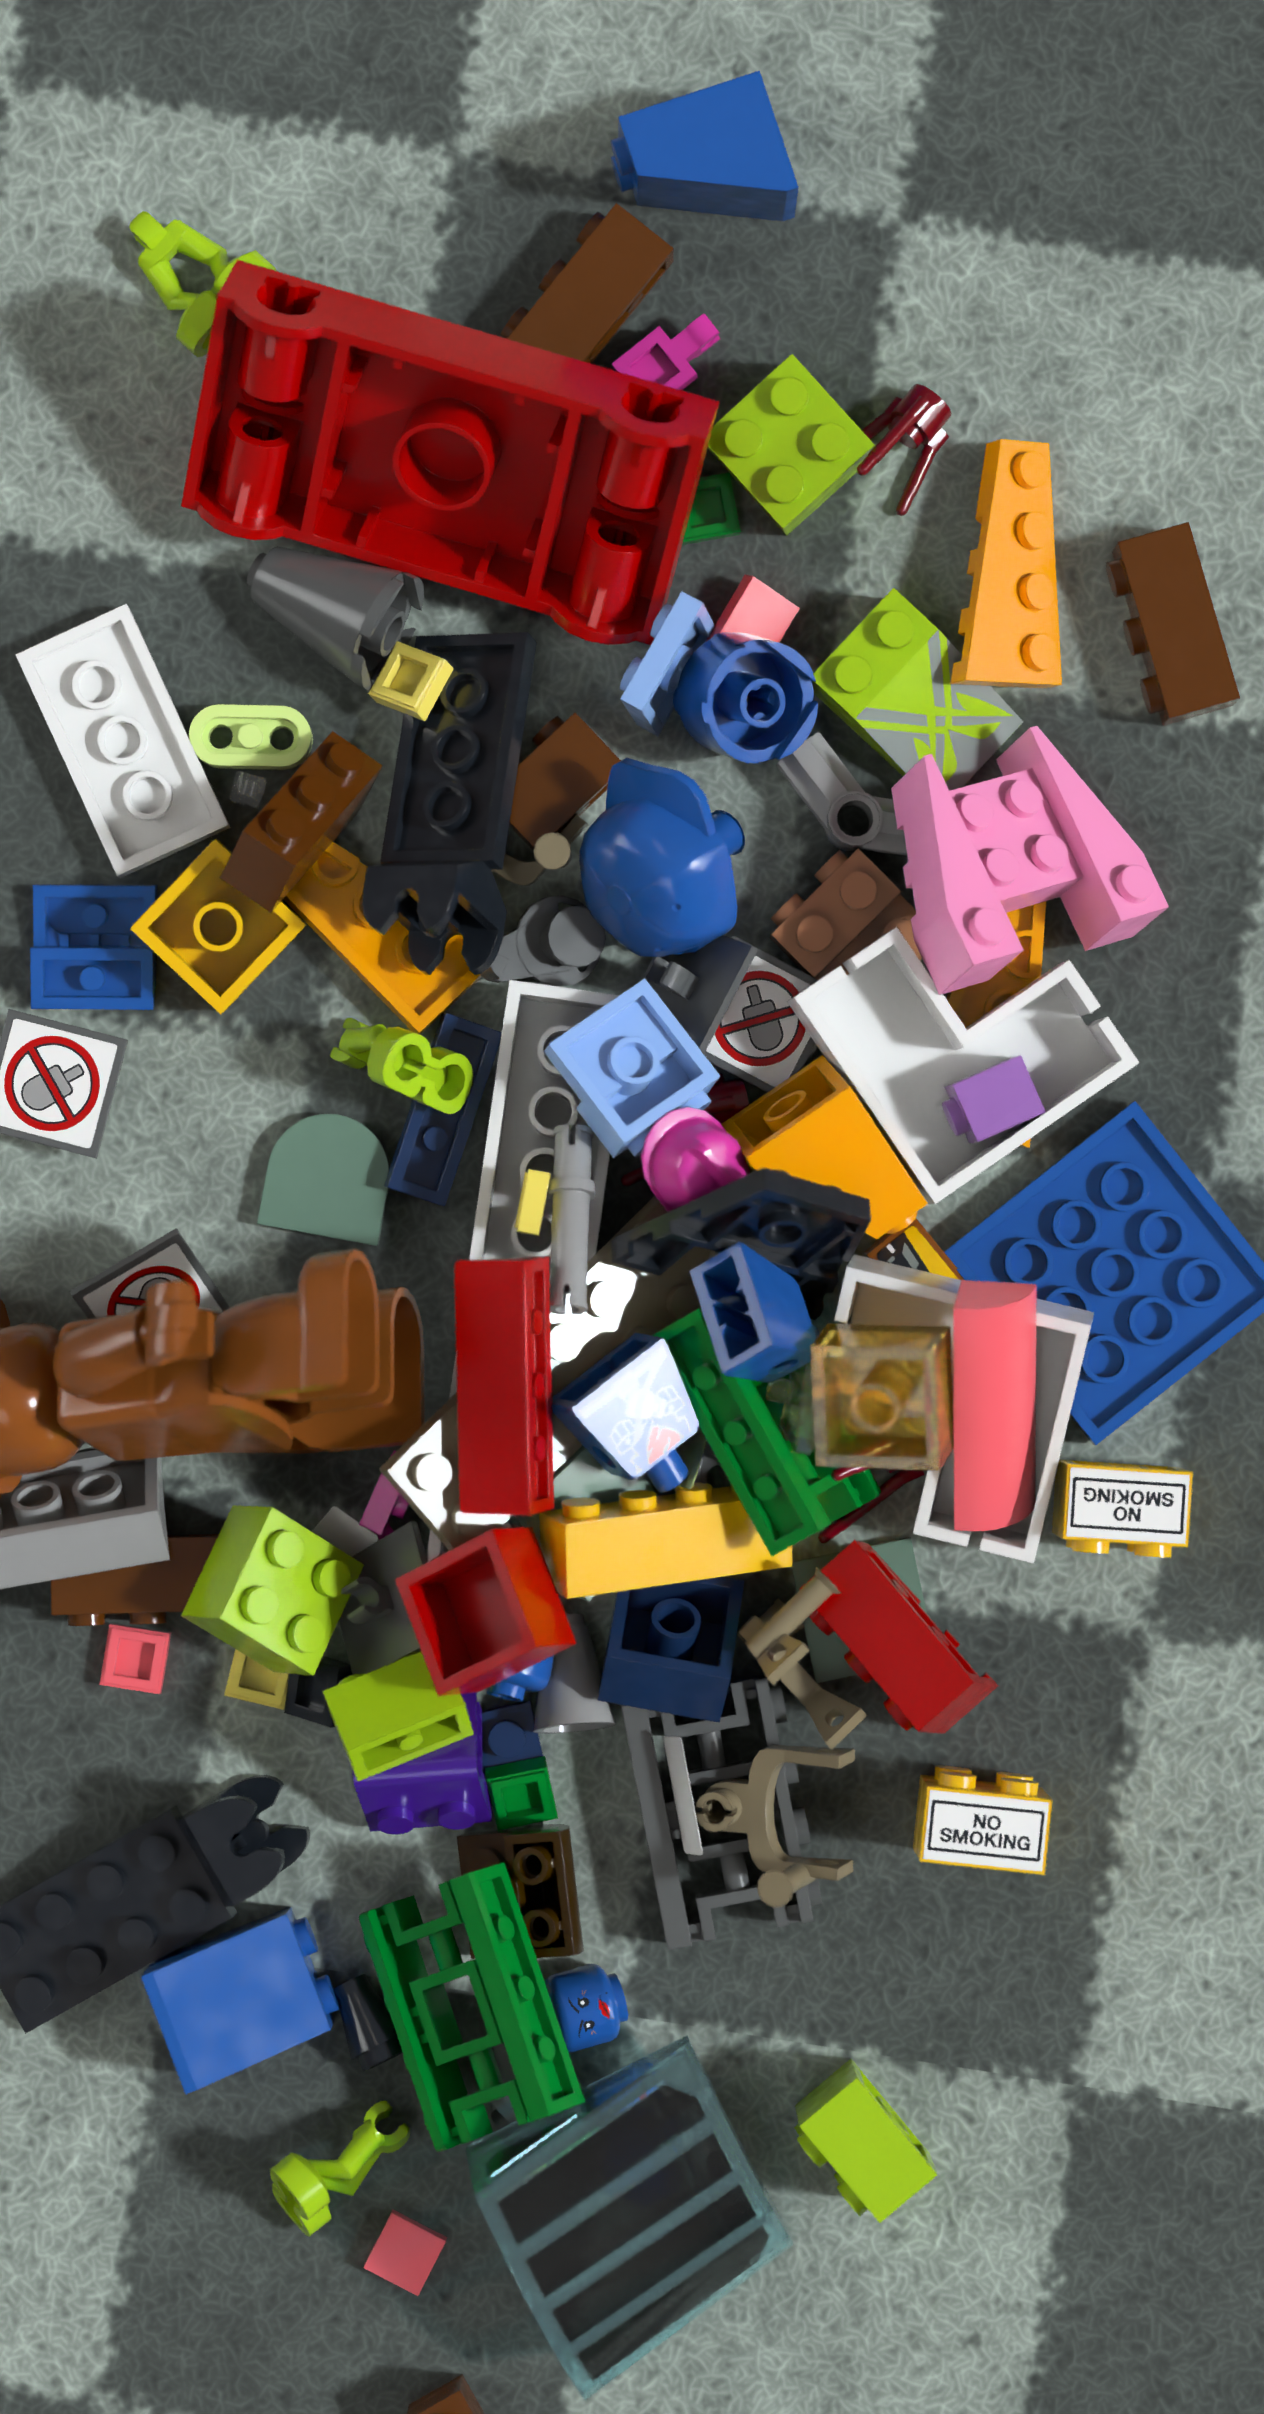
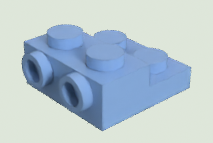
(631, 1068)

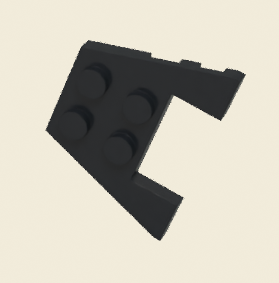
(781, 1217)

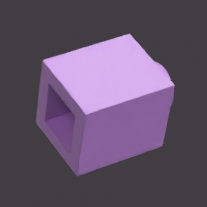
(992, 1100)

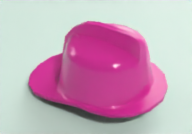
(689, 1157)

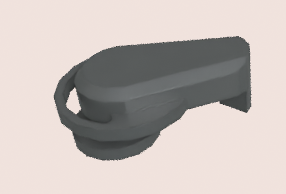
(550, 944)

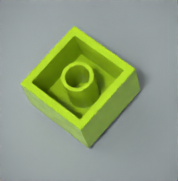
(789, 444)
(272, 1590)
(864, 2141)

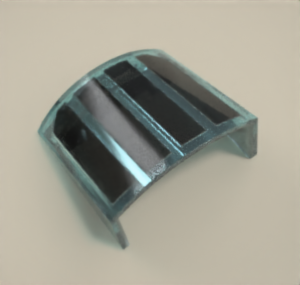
(626, 2212)

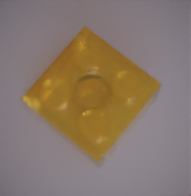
(882, 1396)

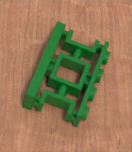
(777, 1487)
(508, 1995)

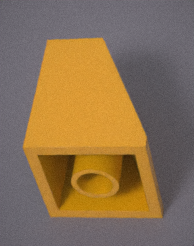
(825, 1135)

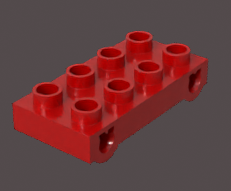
(444, 453)

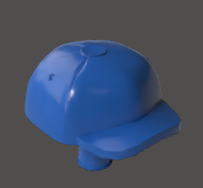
(660, 862)

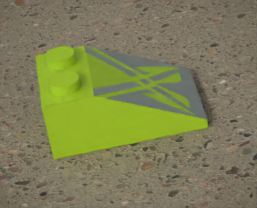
(898, 695)

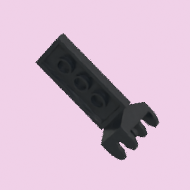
(454, 803)
(140, 1899)

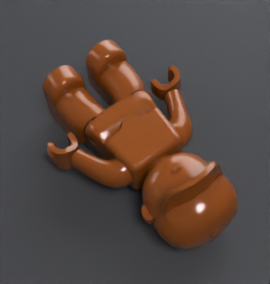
(179, 1379)

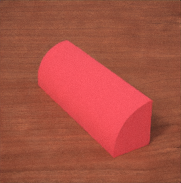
(994, 1404)

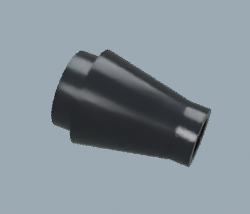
(366, 2023)

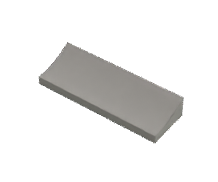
(82, 1520)

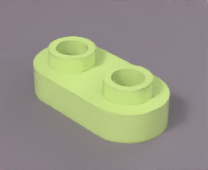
(252, 735)

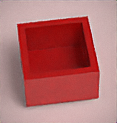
(485, 1611)

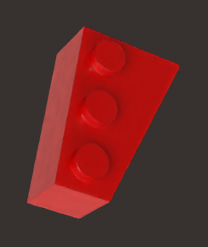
(898, 1643)

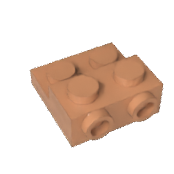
(841, 915)

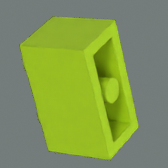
(394, 1716)

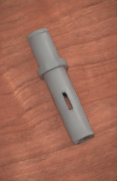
(571, 1195)

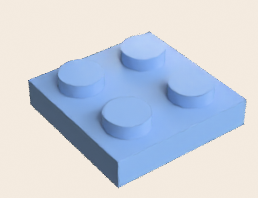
(653, 680)

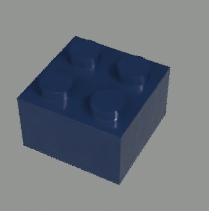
(673, 1647)

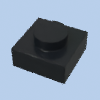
(306, 1695)

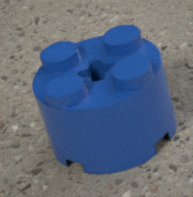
(741, 666)

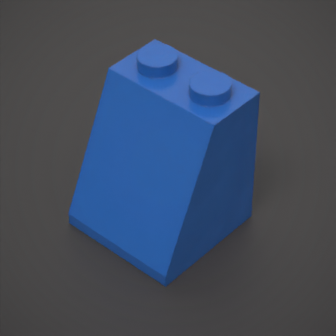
(708, 153)
(239, 1997)

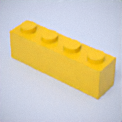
(651, 1540)

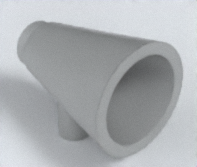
(573, 1689)

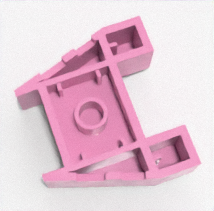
(1012, 847)

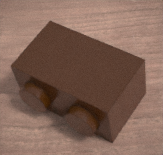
(559, 778)

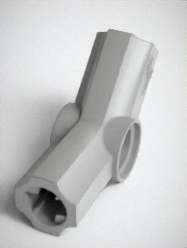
(829, 786)

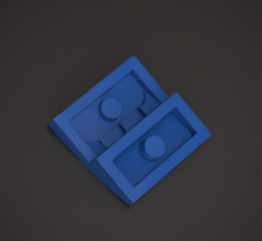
(86, 948)

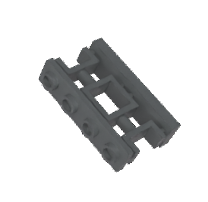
(662, 1822)

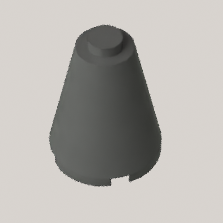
(337, 607)

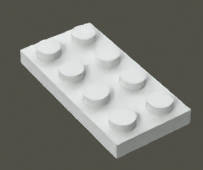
(122, 741)

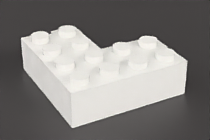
(906, 1044)
(906, 1296)

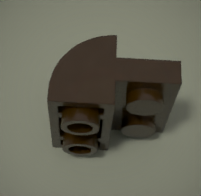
(542, 1878)

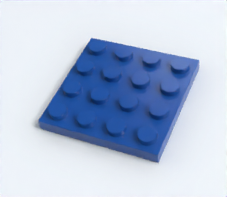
(1138, 1244)

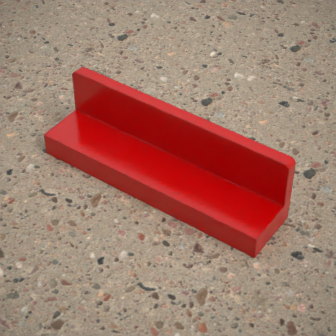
(504, 1386)

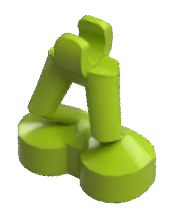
(160, 247)
(407, 1064)
(303, 2183)

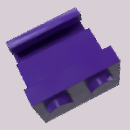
(432, 1789)

